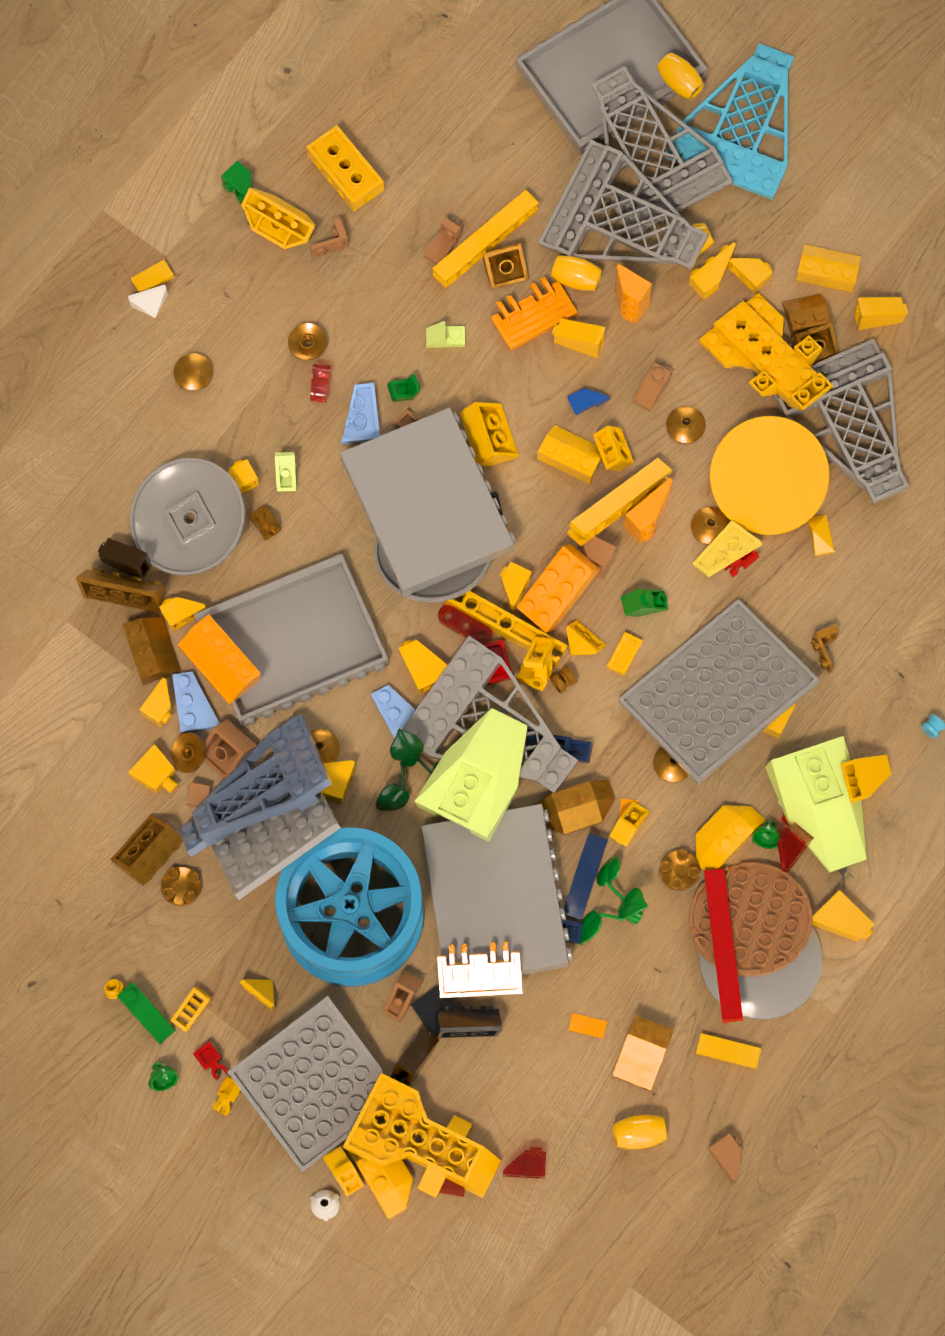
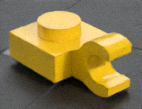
(227, 1093)

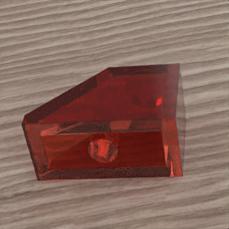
(792, 845)
(528, 1165)

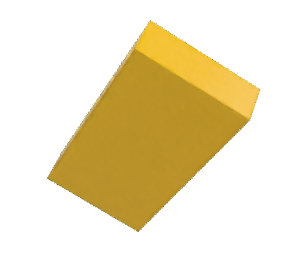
(152, 277)
(624, 653)

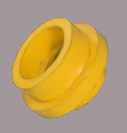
(113, 988)

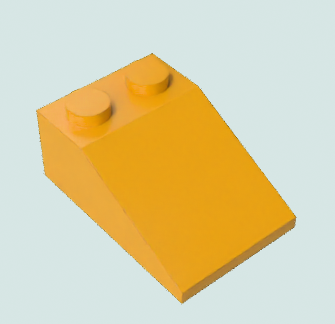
(645, 516)

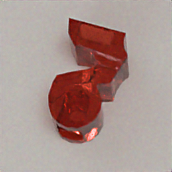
(320, 383)

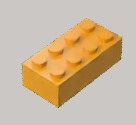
(558, 588)

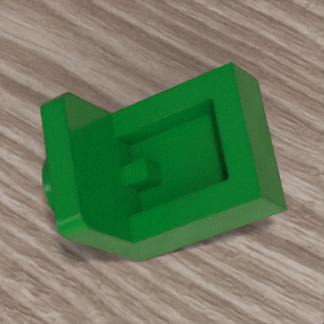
(404, 389)

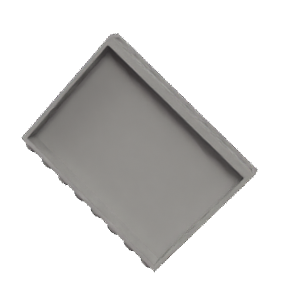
(598, 44)
(427, 501)
(301, 637)
(499, 890)

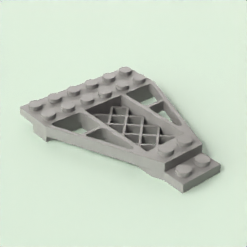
(680, 185)
(583, 201)
(849, 374)
(458, 690)

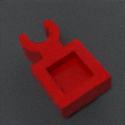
(743, 562)
(209, 1058)

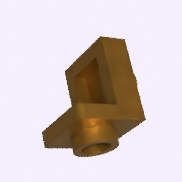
(265, 522)

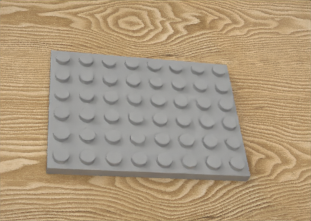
(718, 691)

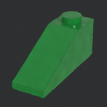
(145, 1013)

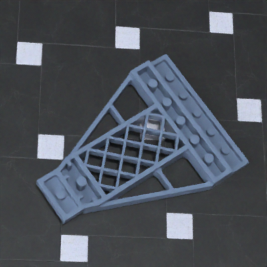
(298, 774)

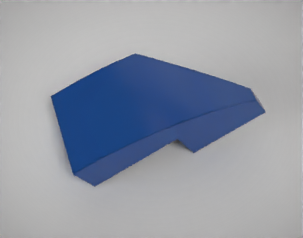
(585, 399)

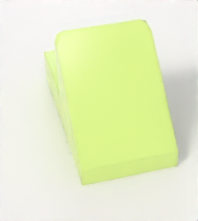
(445, 336)
(285, 471)

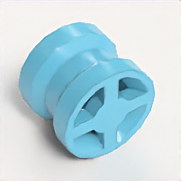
(933, 726)

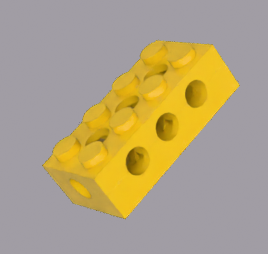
(343, 179)

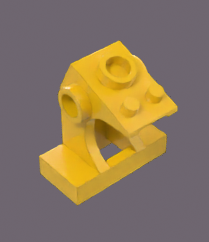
(537, 669)

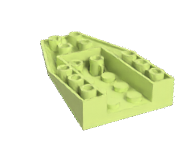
(478, 775)
(817, 799)

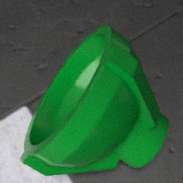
(766, 835)
(162, 1077)

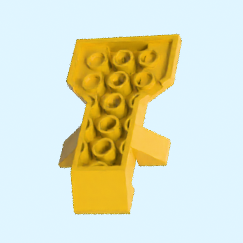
(779, 373)
(442, 1152)

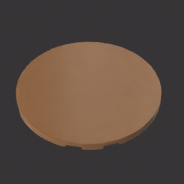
(767, 918)

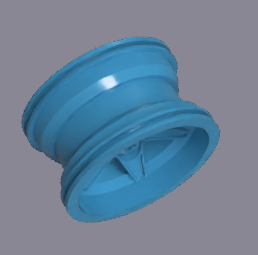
(393, 952)

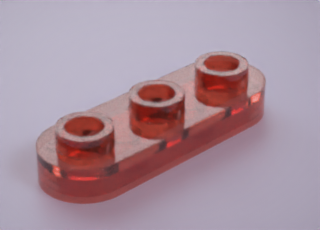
(460, 618)

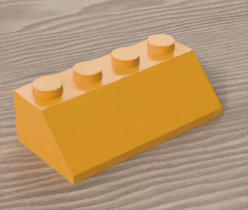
(219, 659)

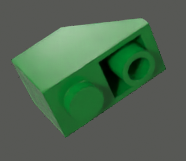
(237, 180)
(644, 602)

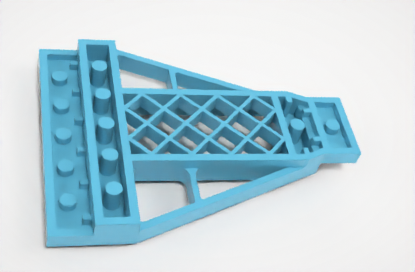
(745, 165)

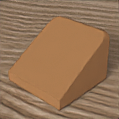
(198, 794)

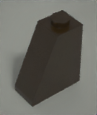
(125, 558)
(415, 1058)

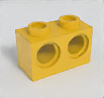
(613, 448)

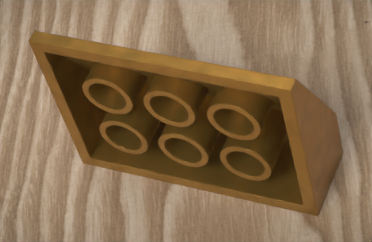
(121, 590)

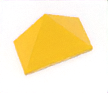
(820, 535)
(582, 640)
(261, 990)

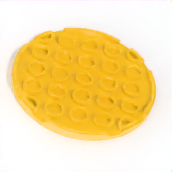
(769, 475)

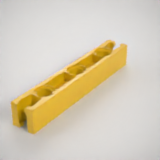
(485, 239)
(618, 502)
(492, 616)

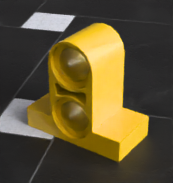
(343, 1171)

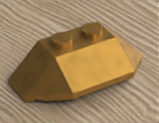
(578, 806)

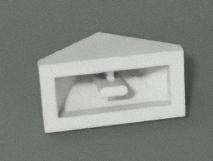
(149, 300)

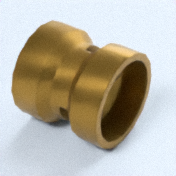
(563, 680)

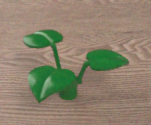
(629, 910)

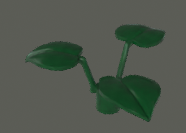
(406, 749)

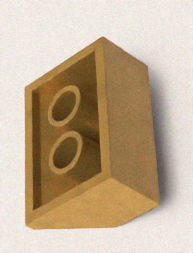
(151, 649)
(147, 850)

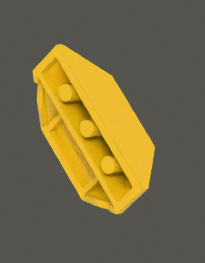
(276, 219)
(725, 835)
(388, 1183)

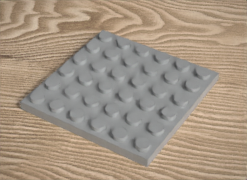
(269, 846)
(309, 1082)

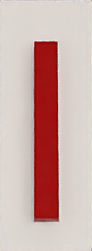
(723, 946)

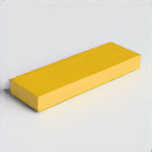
(728, 1051)

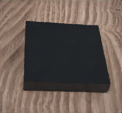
(428, 1005)

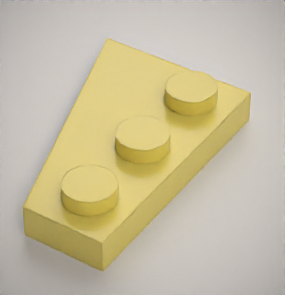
(725, 549)

